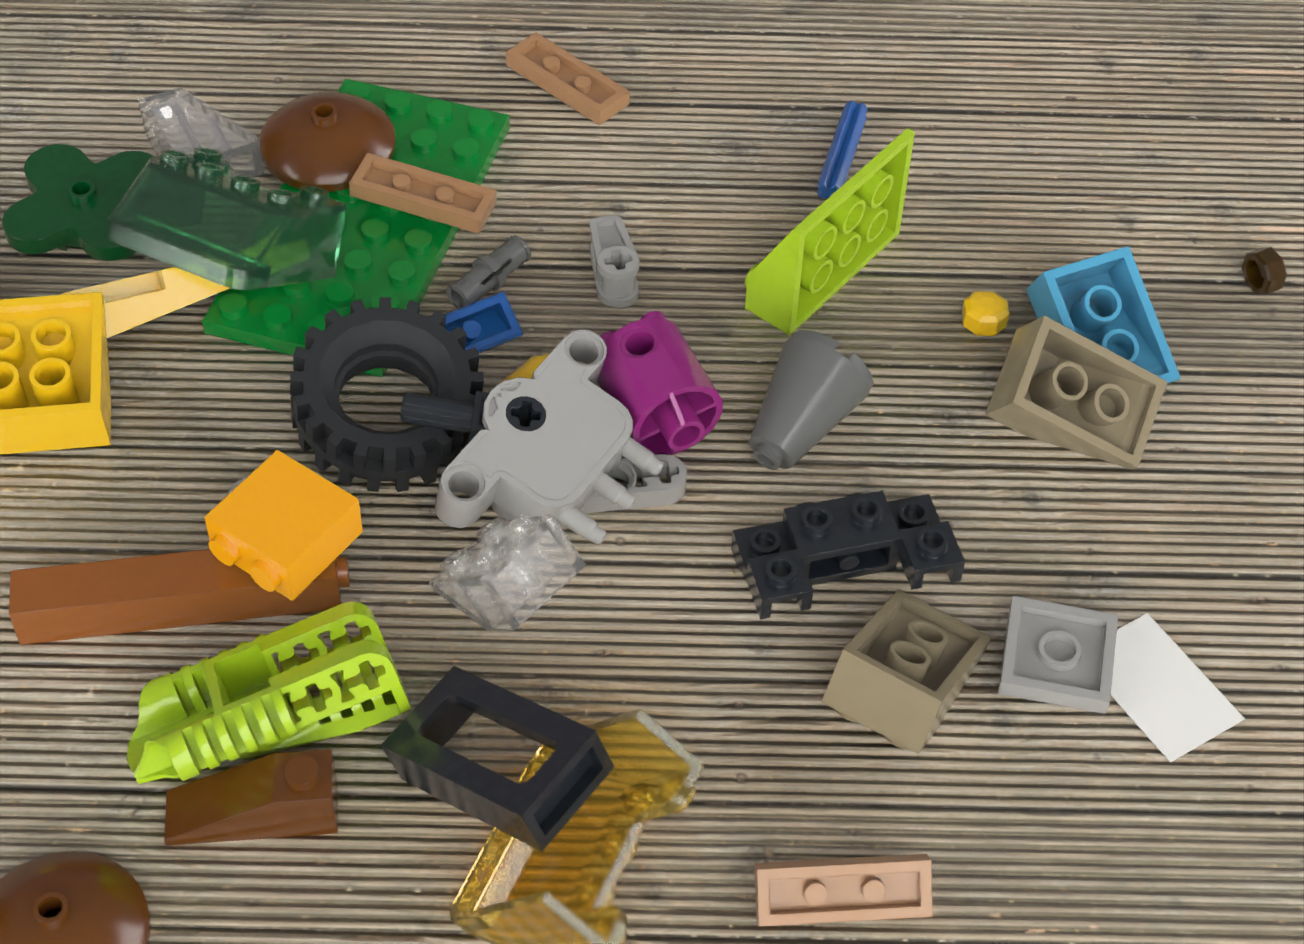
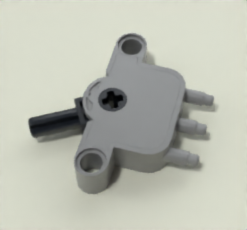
(537, 442)

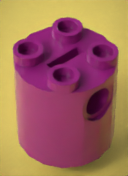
(659, 384)

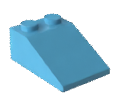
(1107, 305)

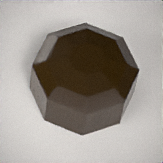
(1264, 270)

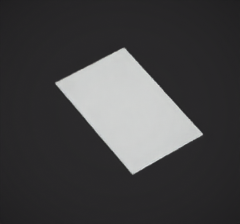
(1166, 690)

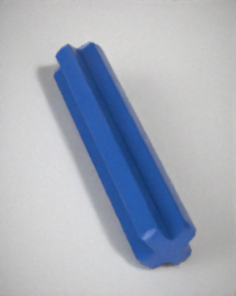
(842, 149)

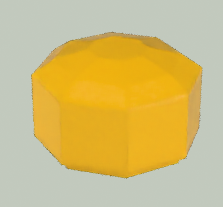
(985, 313)

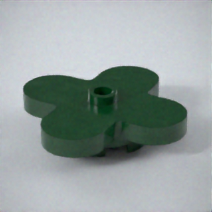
(71, 201)

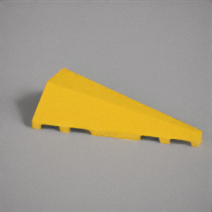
(149, 296)

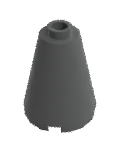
(806, 398)

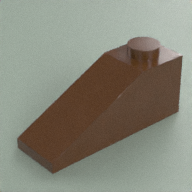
(257, 800)

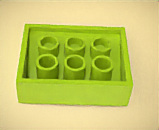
(832, 241)

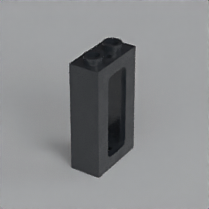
(526, 810)

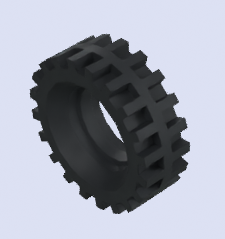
(370, 341)

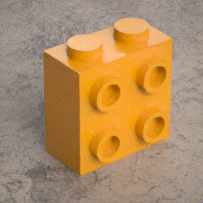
(283, 525)

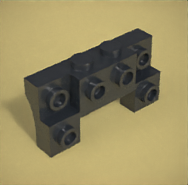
(842, 542)

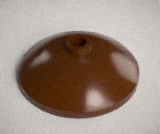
(324, 139)
(96, 899)

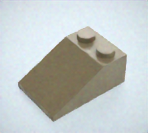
(1076, 394)
(905, 670)

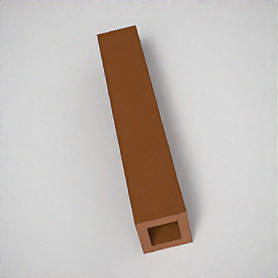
(152, 595)

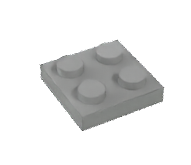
(1058, 654)

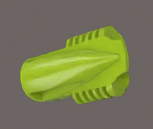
(252, 707)

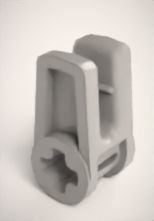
(613, 262)

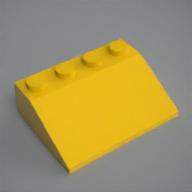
(54, 373)

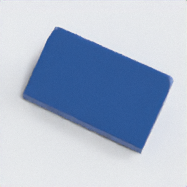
(486, 323)

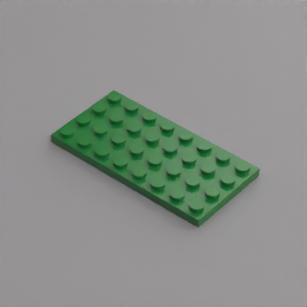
(380, 247)

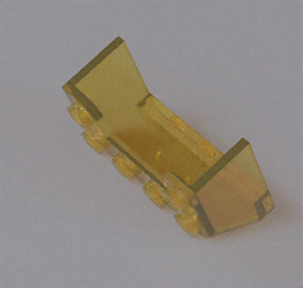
(568, 888)

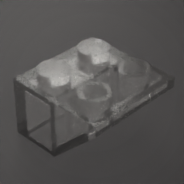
(508, 570)

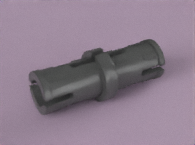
(489, 272)

